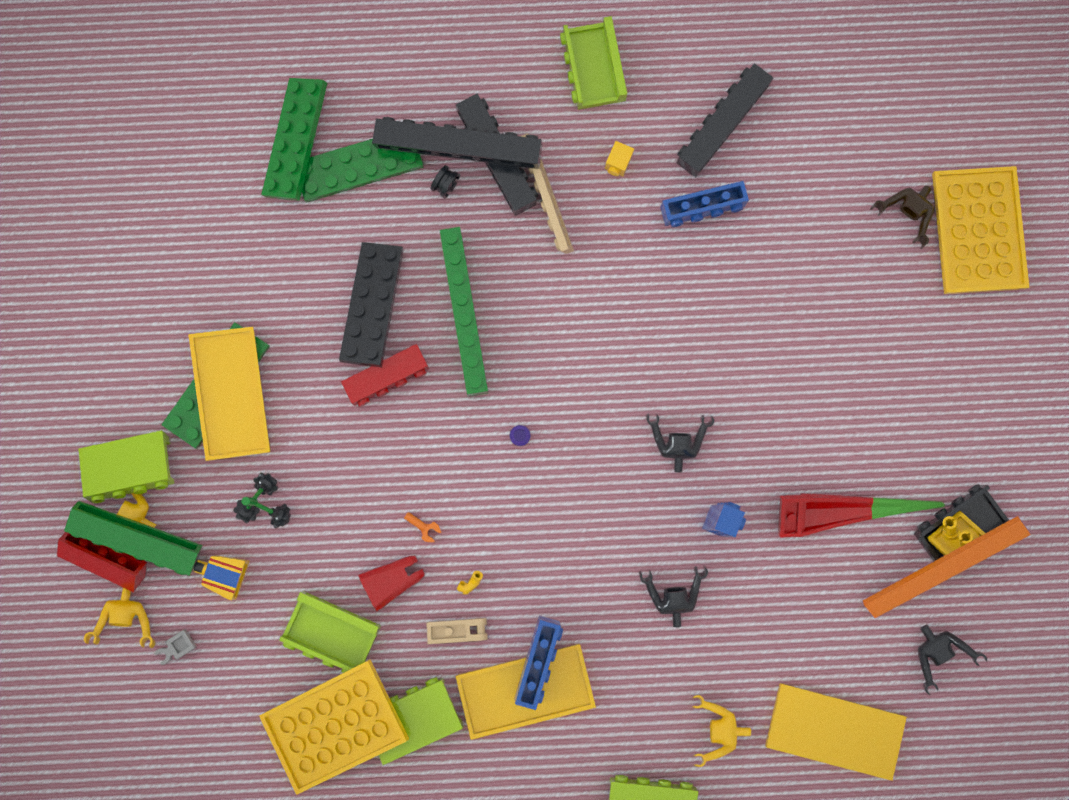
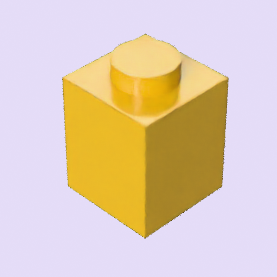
(619, 159)

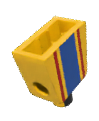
(223, 575)

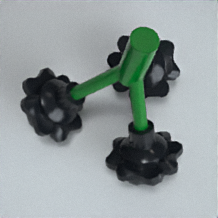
(249, 506)

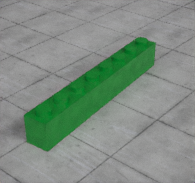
(463, 312)

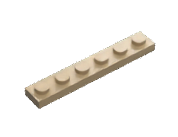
(550, 206)

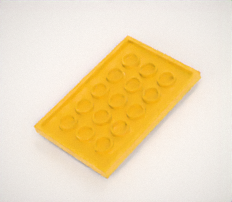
(980, 230)
(334, 727)

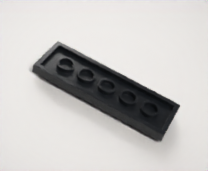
(371, 304)

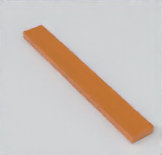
(947, 567)

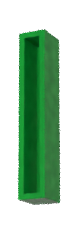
(132, 538)

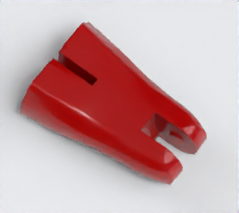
(389, 581)

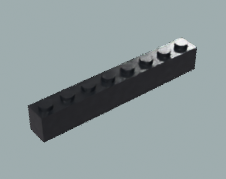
(457, 143)

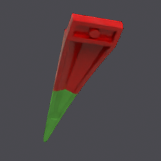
(814, 513)

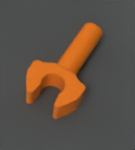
(423, 526)

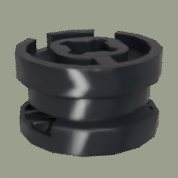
(445, 181)

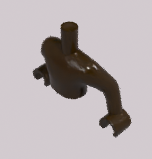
(913, 207)

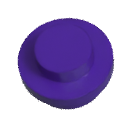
(520, 435)

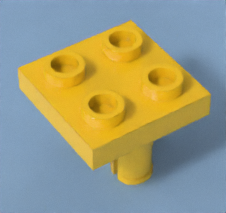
(954, 533)

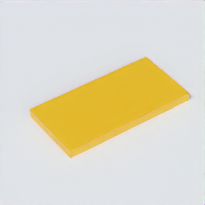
(229, 393)
(490, 694)
(835, 731)

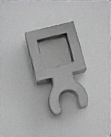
(178, 646)

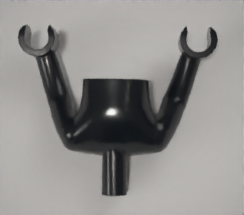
(679, 444)
(675, 598)
(939, 650)

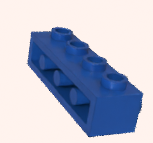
(704, 203)
(724, 519)
(537, 662)

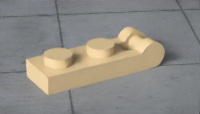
(456, 631)

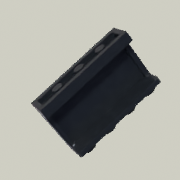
(976, 505)

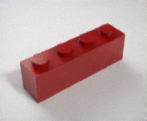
(378, 380)
(102, 561)

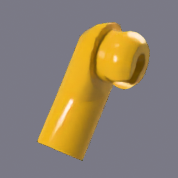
(474, 581)

